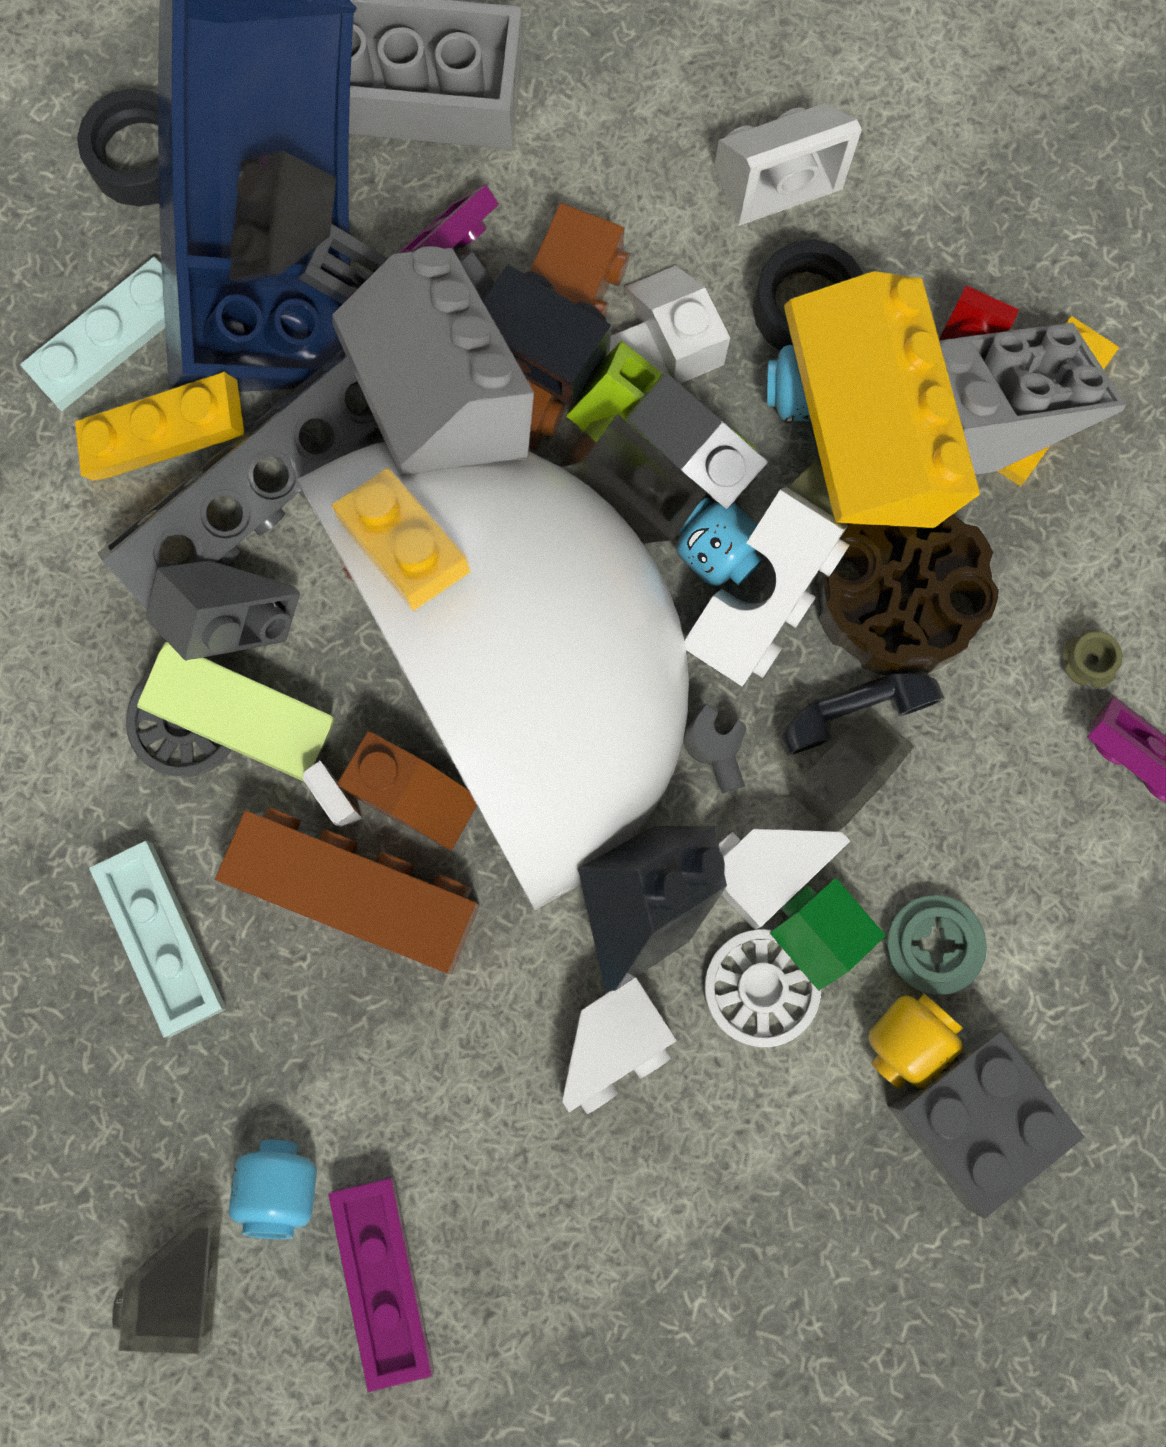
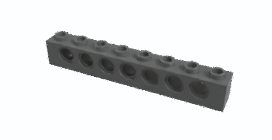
(135, 551)

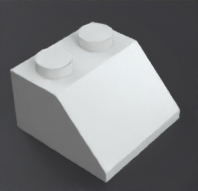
(786, 160)

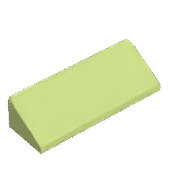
(236, 712)

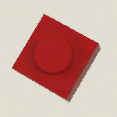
(978, 315)

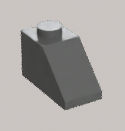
(696, 440)

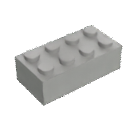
(436, 71)

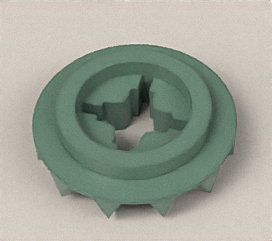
(956, 924)

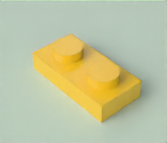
(401, 539)

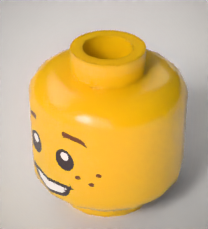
(915, 1042)

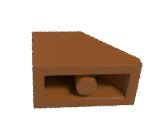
(408, 790)

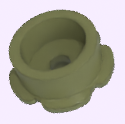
(1107, 654)

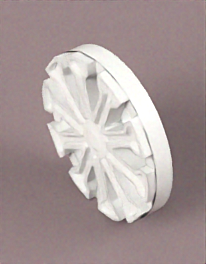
(761, 989)

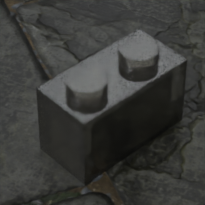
(634, 478)

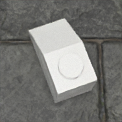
(681, 322)
(772, 867)

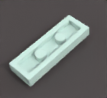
(100, 337)
(157, 939)

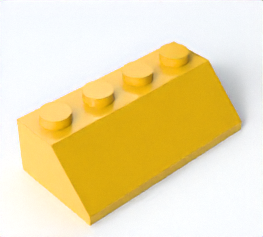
(881, 402)

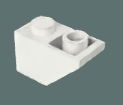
(611, 1040)

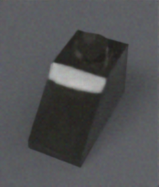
(852, 771)
(173, 1294)

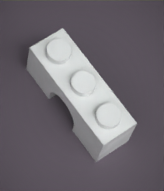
(799, 543)

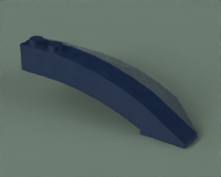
(232, 89)

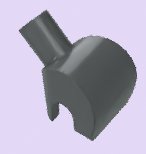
(715, 749)

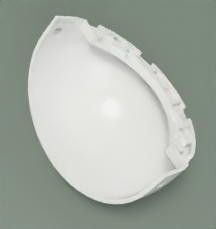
(541, 666)

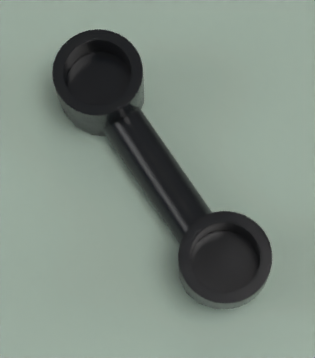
(907, 690)

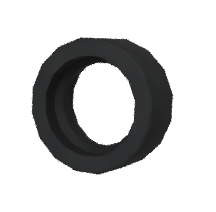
(98, 127)
(796, 257)

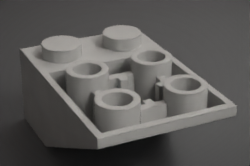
(1025, 391)

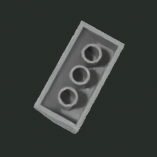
(434, 365)

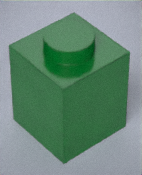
(826, 932)

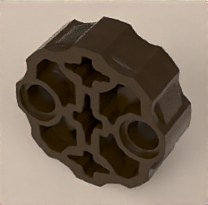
(940, 629)

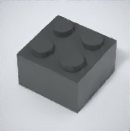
(987, 1123)

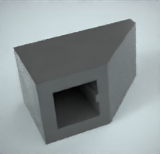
(219, 609)

